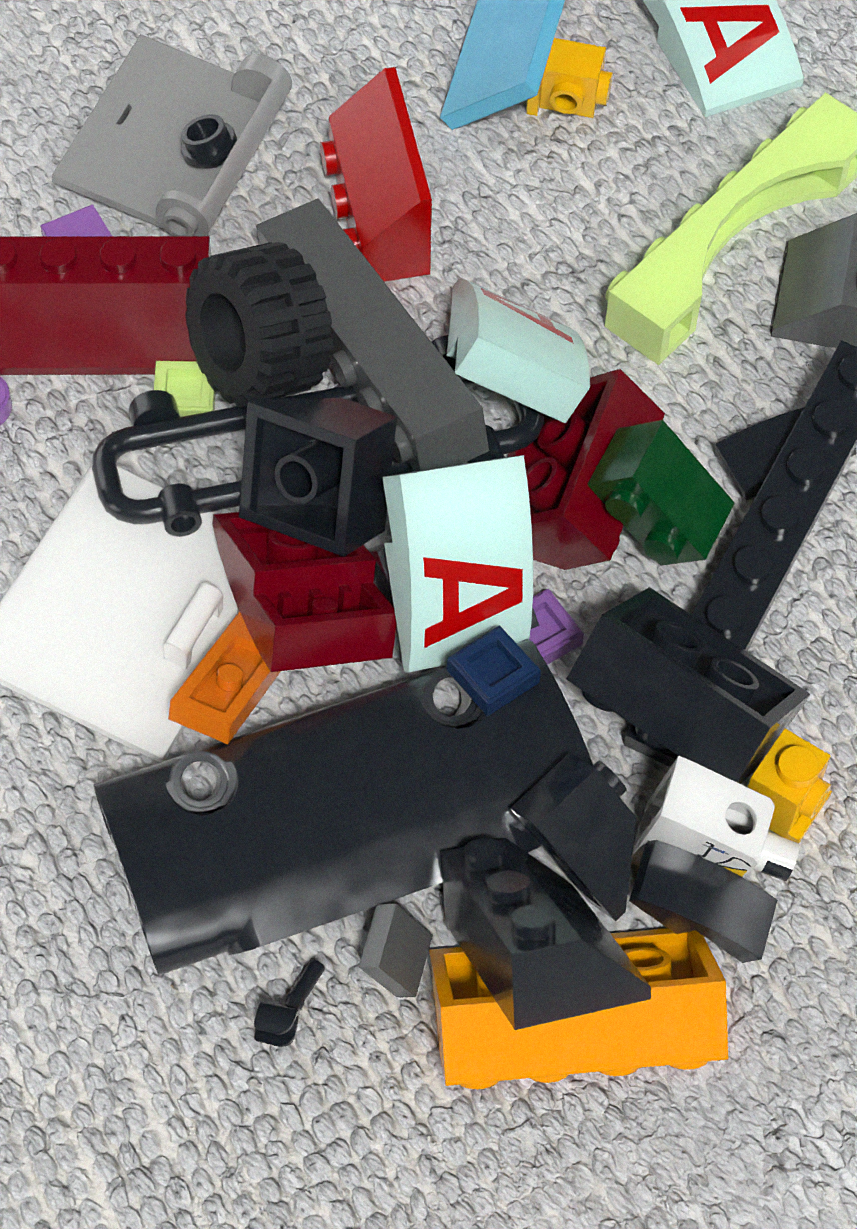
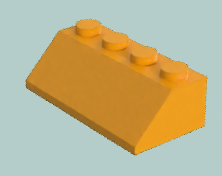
(677, 1027)

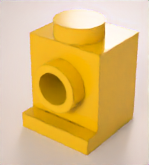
(573, 80)
(794, 782)

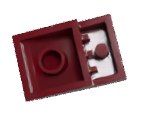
(304, 600)

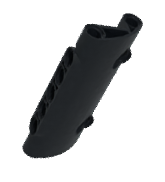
(327, 812)

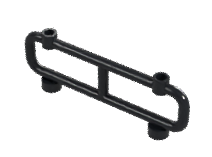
(159, 423)

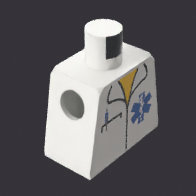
(716, 821)

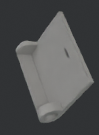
(137, 156)

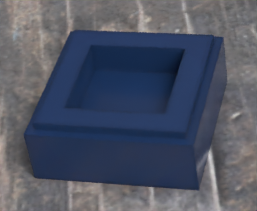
(493, 670)

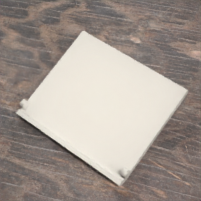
(114, 618)

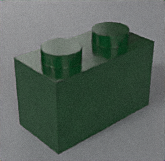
(661, 493)

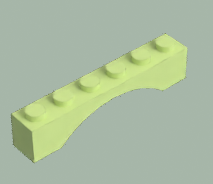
(661, 297)

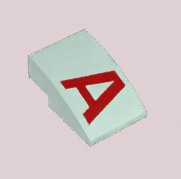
(727, 50)
(517, 351)
(459, 557)

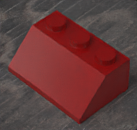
(380, 179)

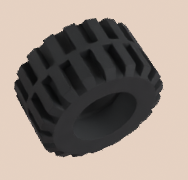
(258, 323)

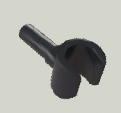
(277, 1022)

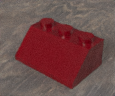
(566, 515)

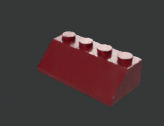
(95, 303)

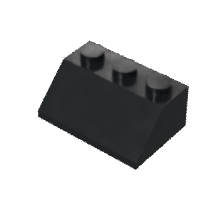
(685, 685)
(533, 936)

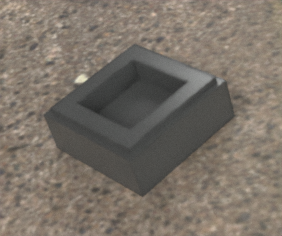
(395, 950)

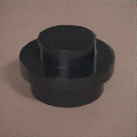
(207, 141)

